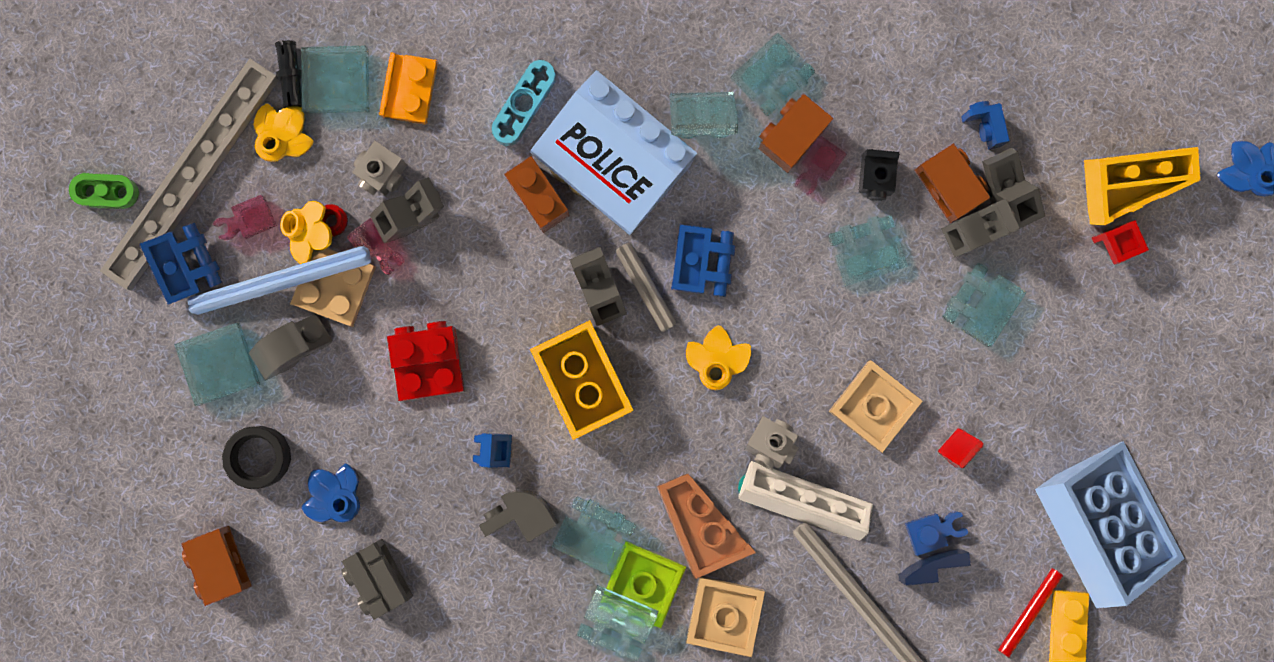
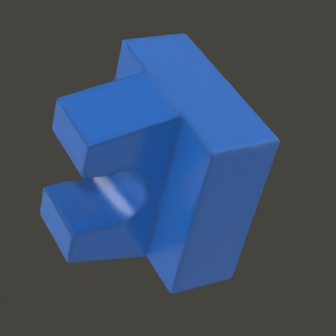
(494, 450)

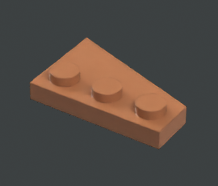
(702, 530)

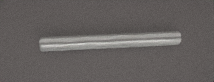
(855, 594)

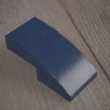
(926, 569)

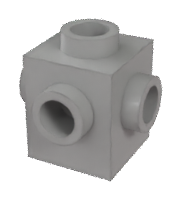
(389, 167)
(767, 454)

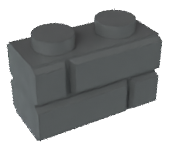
(376, 580)

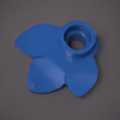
(1248, 168)
(328, 491)

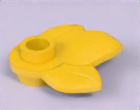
(283, 128)
(306, 230)
(717, 353)

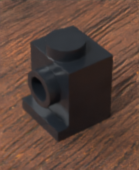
(869, 183)

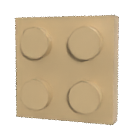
(335, 295)
(875, 406)
(725, 616)

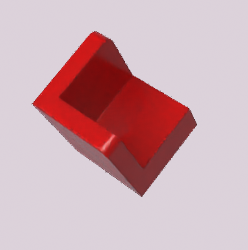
(1123, 242)

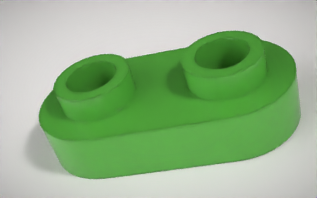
(105, 191)

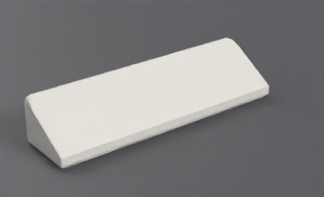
(806, 501)

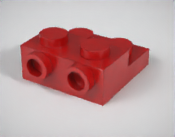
(425, 361)

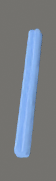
(279, 280)

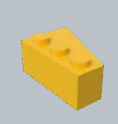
(1131, 181)

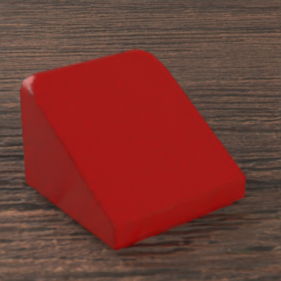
(960, 448)

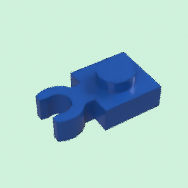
(929, 533)

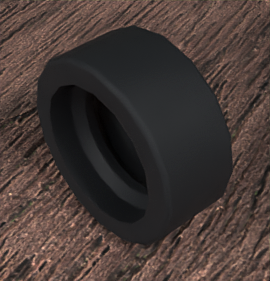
(232, 448)

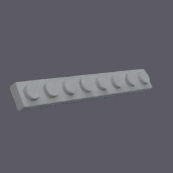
(191, 171)

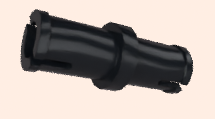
(289, 73)

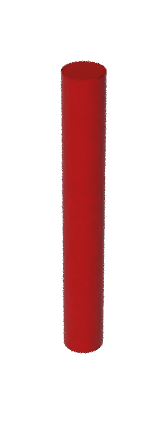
(1030, 612)

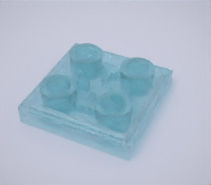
(335, 79)
(703, 114)
(217, 364)

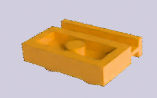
(408, 88)

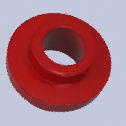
(341, 216)

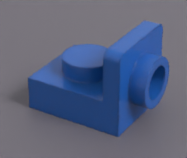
(993, 125)

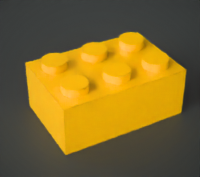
(581, 380)

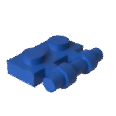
(692, 260)
(171, 267)

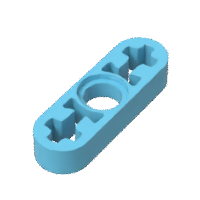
(543, 87)

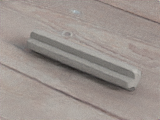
(645, 287)

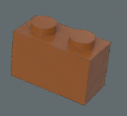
(795, 133)
(953, 182)
(537, 194)
(215, 565)

